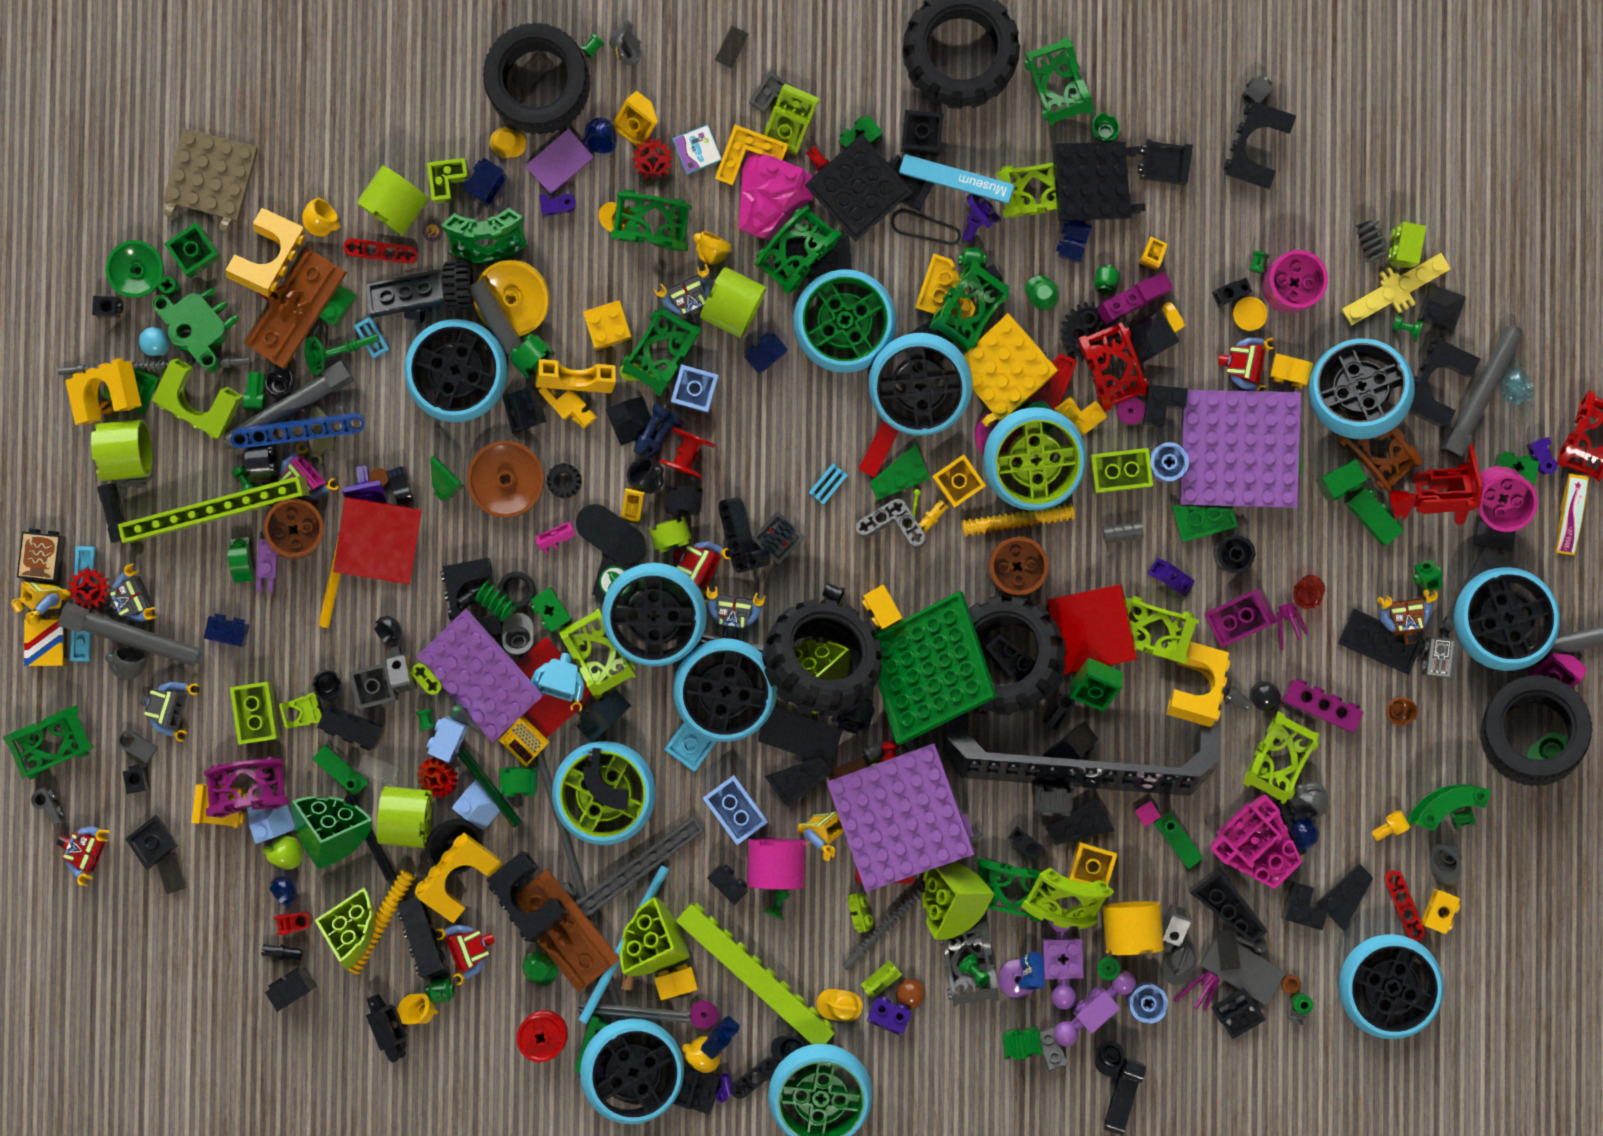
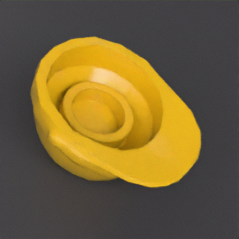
(507, 143)

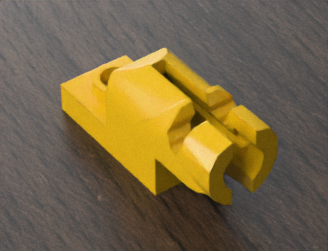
(569, 405)

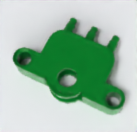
(206, 327)

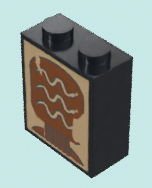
(41, 555)

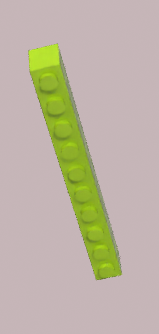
(213, 510)
(754, 975)

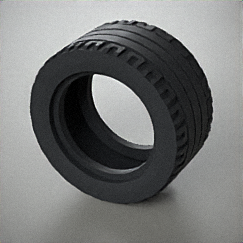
(527, 39)
(1554, 695)

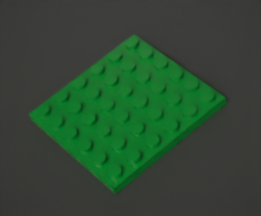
(932, 668)

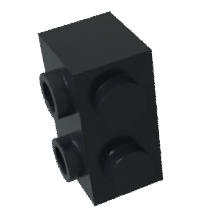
(727, 883)

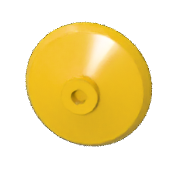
(1250, 313)

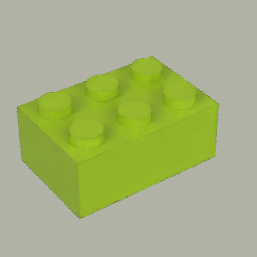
(1121, 470)
(255, 712)

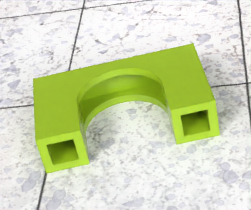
(171, 397)

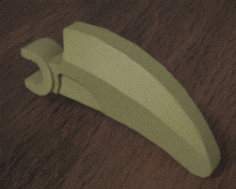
(320, 445)

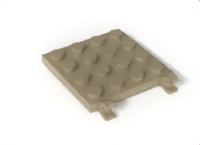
(210, 176)

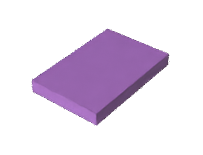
(559, 161)

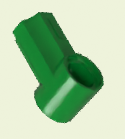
(254, 396)

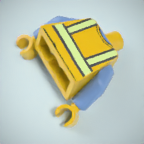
(39, 597)
(821, 831)

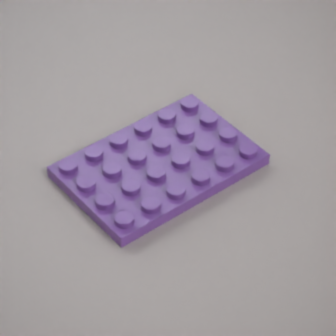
(480, 675)

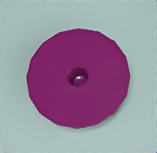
(1131, 410)
(703, 1014)

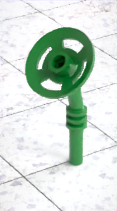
(317, 355)

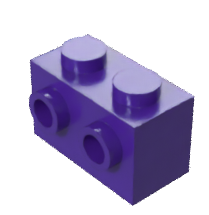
(887, 1019)

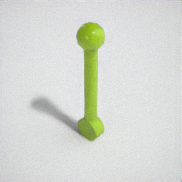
(916, 492)

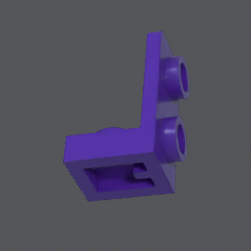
(1171, 576)

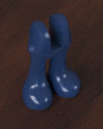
(652, 445)

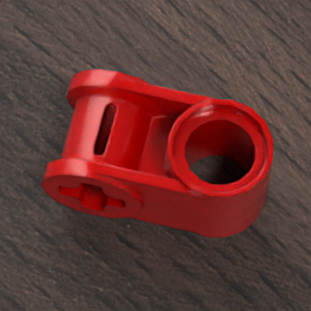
(289, 922)

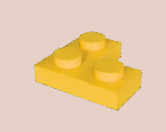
(1084, 419)

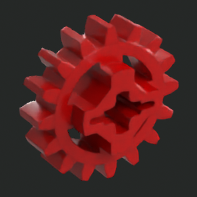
(643, 158)
(88, 580)
(437, 777)

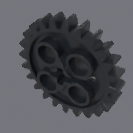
(1077, 323)

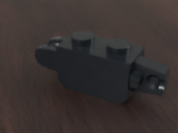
(386, 1028)

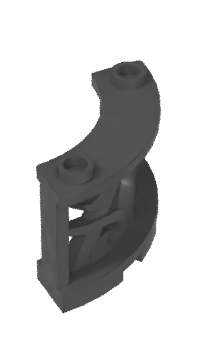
(982, 939)

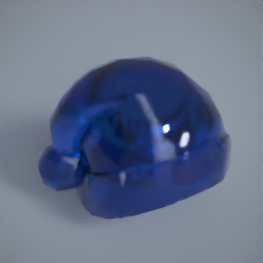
(600, 136)

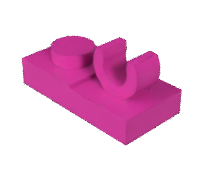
(556, 535)

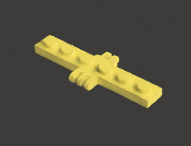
(1395, 289)

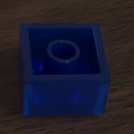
(484, 182)

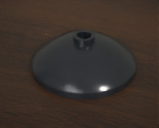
(440, 836)

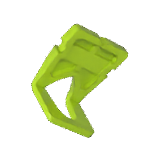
(308, 710)

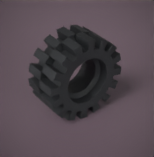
(552, 480)

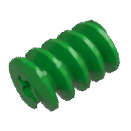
(495, 602)

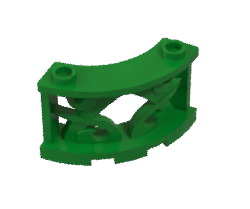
(1067, 57)
(504, 228)
(675, 235)
(796, 275)
(943, 315)
(686, 341)
(69, 722)
(1442, 801)
(995, 870)

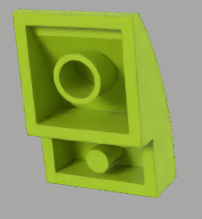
(791, 117)

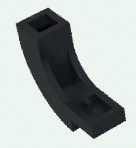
(600, 790)

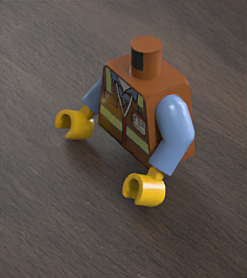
(1406, 616)

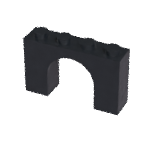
(1256, 116)
(1439, 356)
(459, 575)
(505, 885)

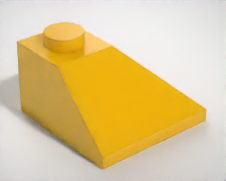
(636, 119)

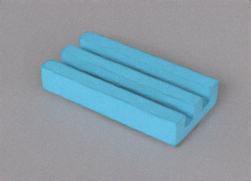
(379, 351)
(818, 496)

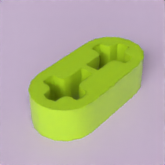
(423, 681)

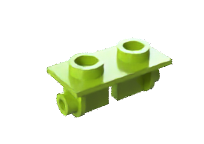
(859, 903)
(881, 979)

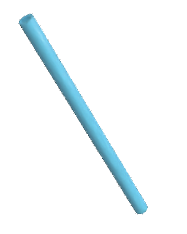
(607, 975)

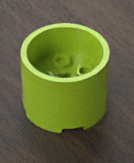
(393, 200)
(733, 302)
(122, 450)
(404, 817)

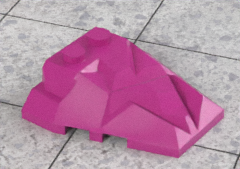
(770, 194)
(1258, 843)

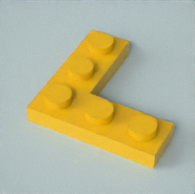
(740, 141)

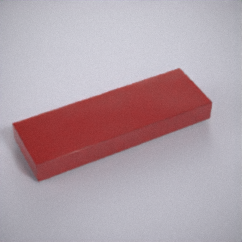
(878, 449)

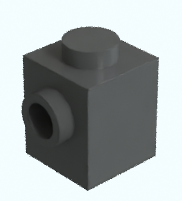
(1257, 89)

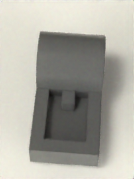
(54, 811)
(1052, 1050)

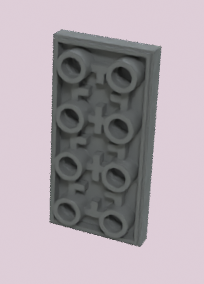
(1255, 975)

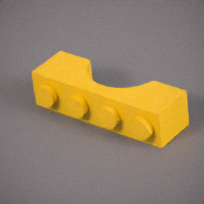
(595, 379)

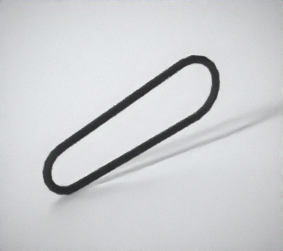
(922, 237)

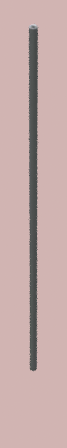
(577, 877)

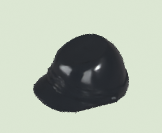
(784, 1045)
(1109, 1058)

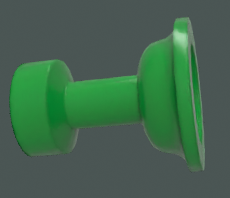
(1414, 329)
(240, 473)
(775, 910)
(969, 965)
(1108, 968)

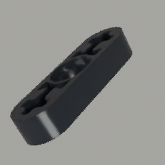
(741, 1082)

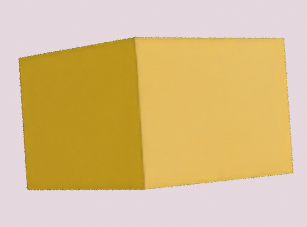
(1153, 254)
(632, 505)

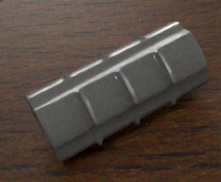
(1122, 532)

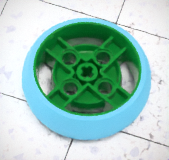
(863, 325)
(825, 1057)

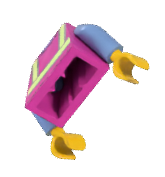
(297, 465)

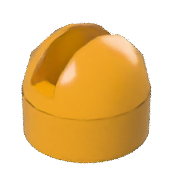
(109, 411)

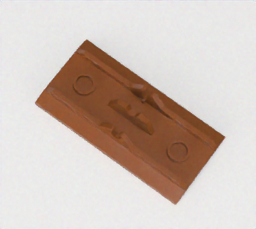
(295, 307)
(575, 941)

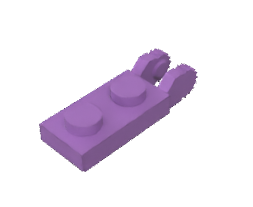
(266, 567)

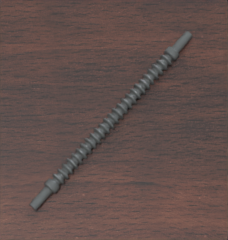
(227, 362)
(860, 951)

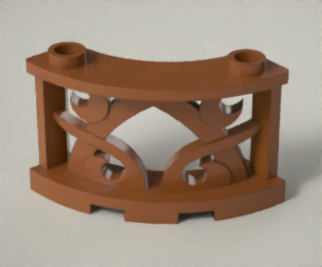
(1406, 452)

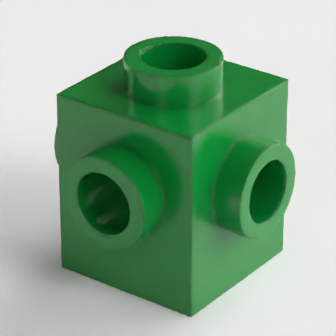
(1428, 576)

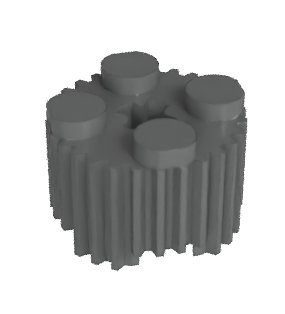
(1053, 799)

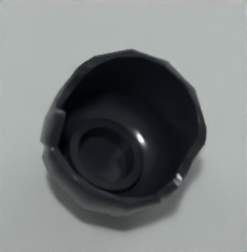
(279, 382)
(388, 630)
(326, 684)
(1265, 696)

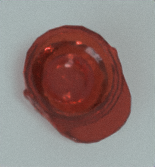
(1309, 592)

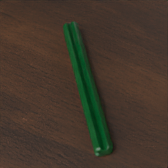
(489, 788)

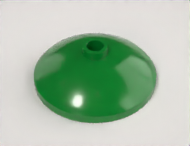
(125, 260)

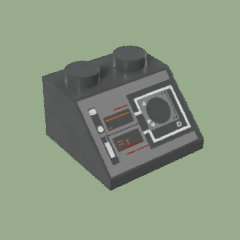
(1439, 657)

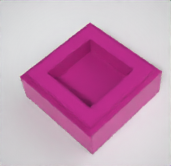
(1147, 813)

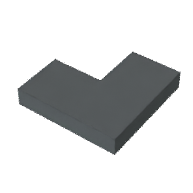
(767, 92)

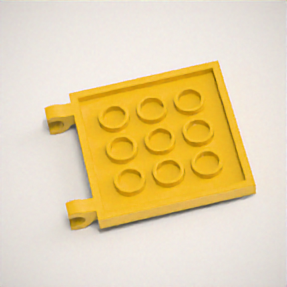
(1007, 368)

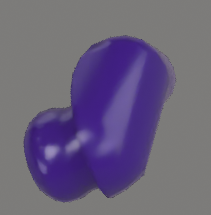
(725, 1089)

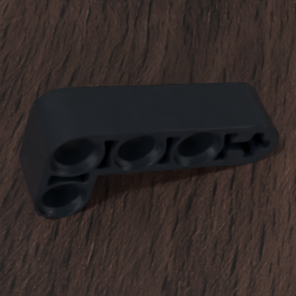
(739, 537)
(1123, 1096)

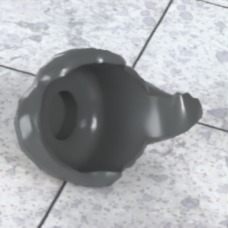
(626, 44)

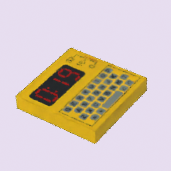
(524, 741)

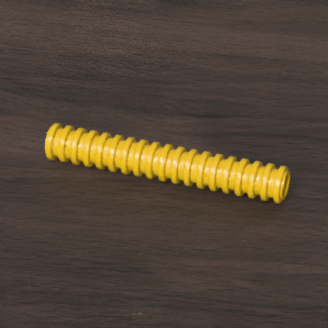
(1018, 519)
(385, 913)

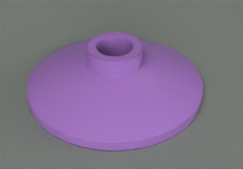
(1006, 979)

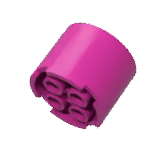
(1310, 280)
(1518, 504)
(776, 863)

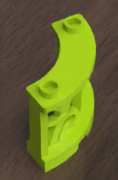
(1016, 207)
(573, 644)
(1175, 651)
(1276, 731)
(1090, 894)

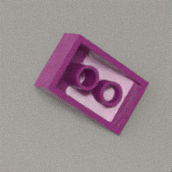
(1240, 617)

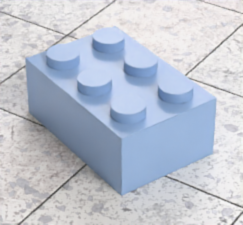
(735, 809)

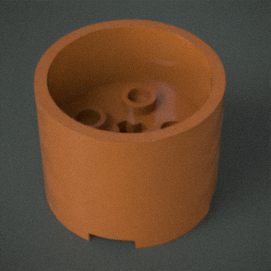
(290, 514)
(1032, 565)

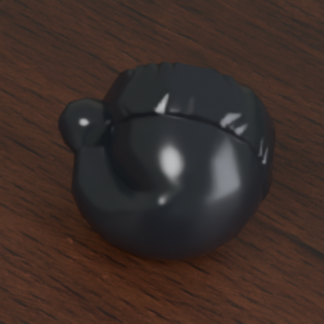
(645, 476)

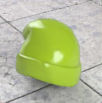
(284, 852)

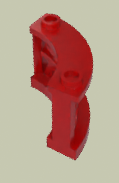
(1105, 394)
(1587, 408)

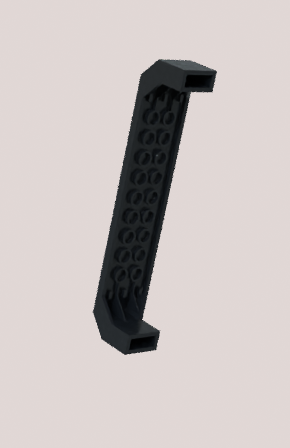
(975, 763)

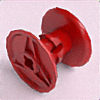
(687, 453)
(554, 1039)

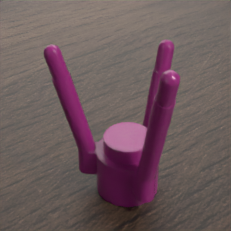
(1289, 612)
(1209, 982)

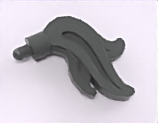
(124, 484)

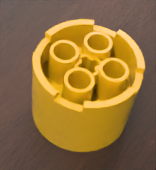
(1133, 927)

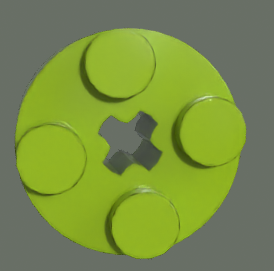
(670, 533)

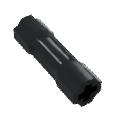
(108, 498)

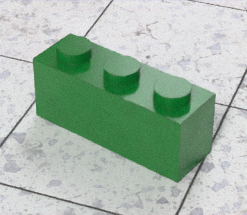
(1374, 516)

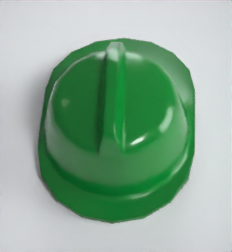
(1547, 746)

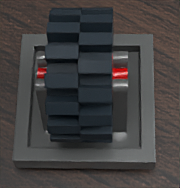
(778, 537)

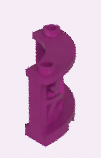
(221, 806)

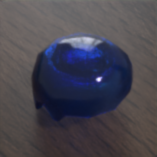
(1306, 833)
(284, 890)

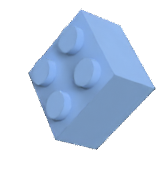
(695, 389)
(447, 739)

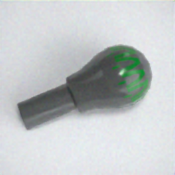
(461, 715)

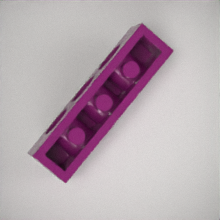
(1293, 697)

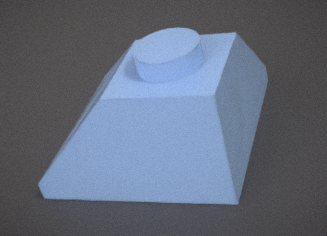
(476, 806)
(270, 822)

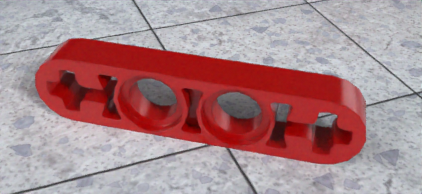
(380, 253)
(1405, 905)

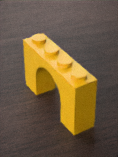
(265, 277)
(84, 390)
(1202, 708)
(463, 852)

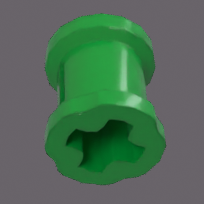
(592, 46)
(1263, 258)
(166, 281)
(425, 719)
(1462, 819)

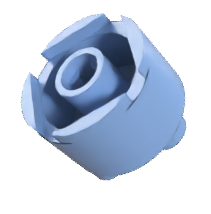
(1176, 455)
(1158, 1002)

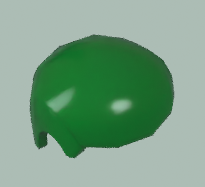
(1105, 127)

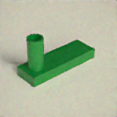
(340, 770)
(1178, 840)
(593, 1026)

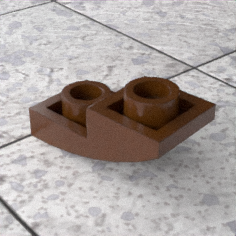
(850, 767)

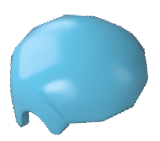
(154, 341)

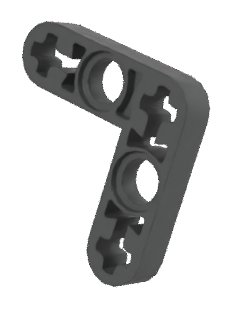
(899, 517)

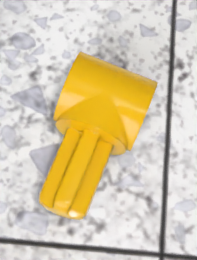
(1395, 823)

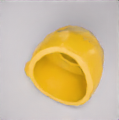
(320, 218)
(711, 248)
(697, 1058)

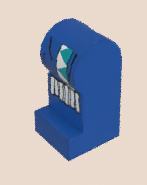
(1032, 971)

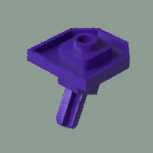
(980, 214)
(364, 488)

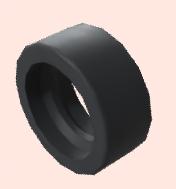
(530, 583)

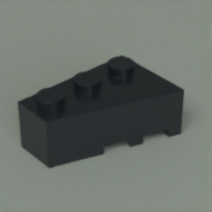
(351, 727)

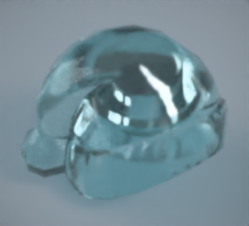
(1516, 387)

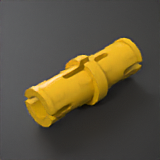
(932, 516)

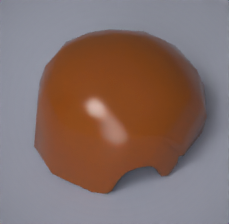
(1401, 711)
(911, 993)

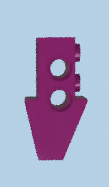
(1134, 298)

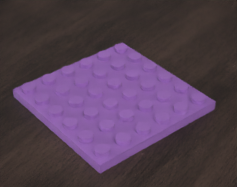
(1241, 448)
(900, 817)

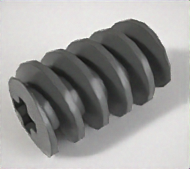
(1372, 240)

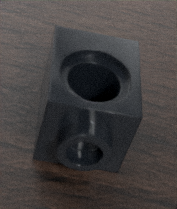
(99, 303)
(132, 787)

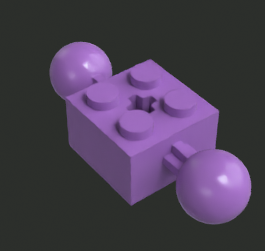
(1072, 967)
(1094, 1009)

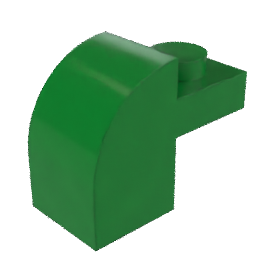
(240, 560)

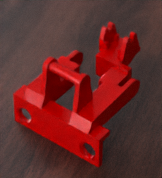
(1464, 492)

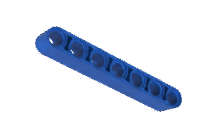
(290, 436)

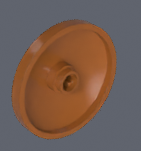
(505, 479)

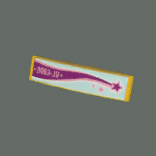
(1571, 514)

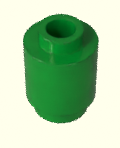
(1296, 1002)

